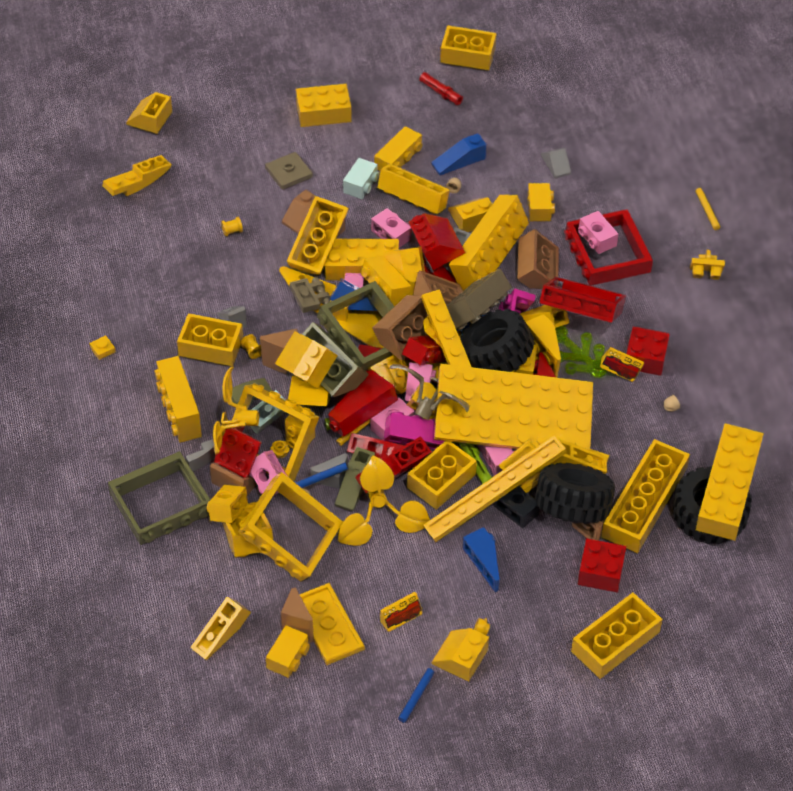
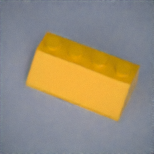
(317, 236)

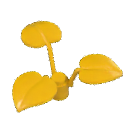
(244, 418)
(374, 478)

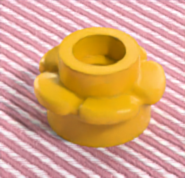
(280, 452)
(482, 626)

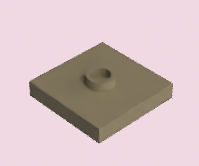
(288, 170)

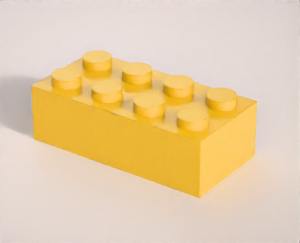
(349, 255)
(178, 399)
(616, 635)

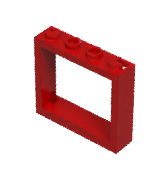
(617, 271)
(583, 299)

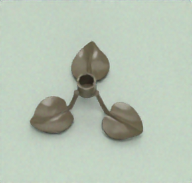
(427, 405)

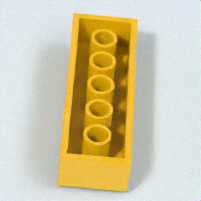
(490, 240)
(729, 482)
(645, 496)

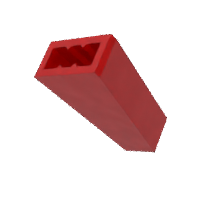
(362, 404)

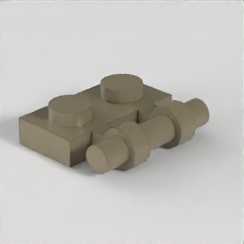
(305, 295)

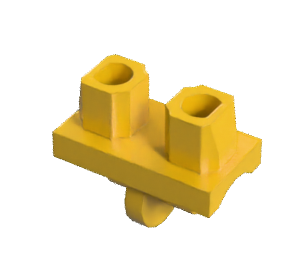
(707, 263)

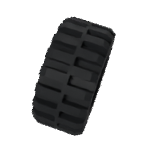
(498, 341)
(575, 493)
(686, 510)

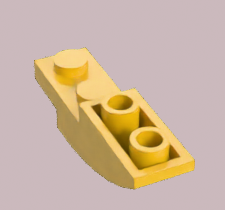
(141, 176)

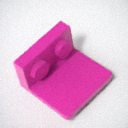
(517, 301)

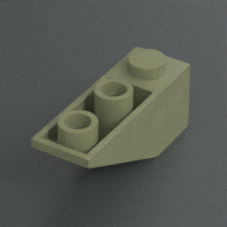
(350, 488)

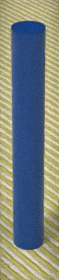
(322, 475)
(416, 695)

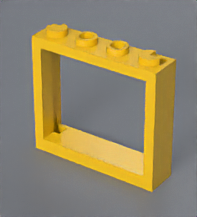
(289, 406)
(305, 503)

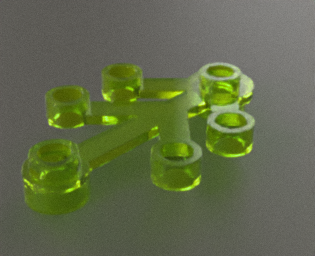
(579, 354)

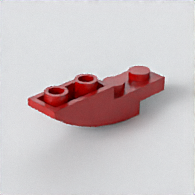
(380, 447)
(405, 458)

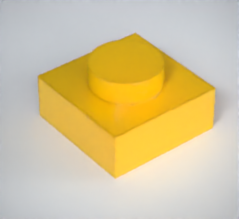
(102, 347)

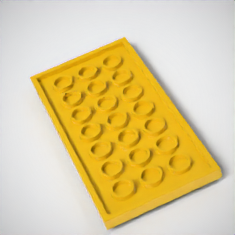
(512, 408)

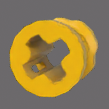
(232, 226)
(250, 344)

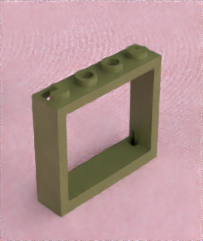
(336, 331)
(148, 475)

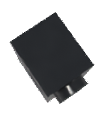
(520, 513)

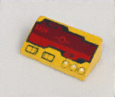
(621, 364)
(400, 612)

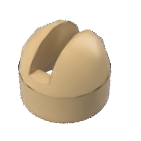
(454, 185)
(671, 403)

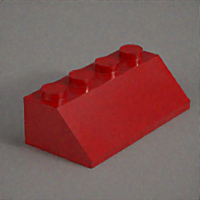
(436, 239)

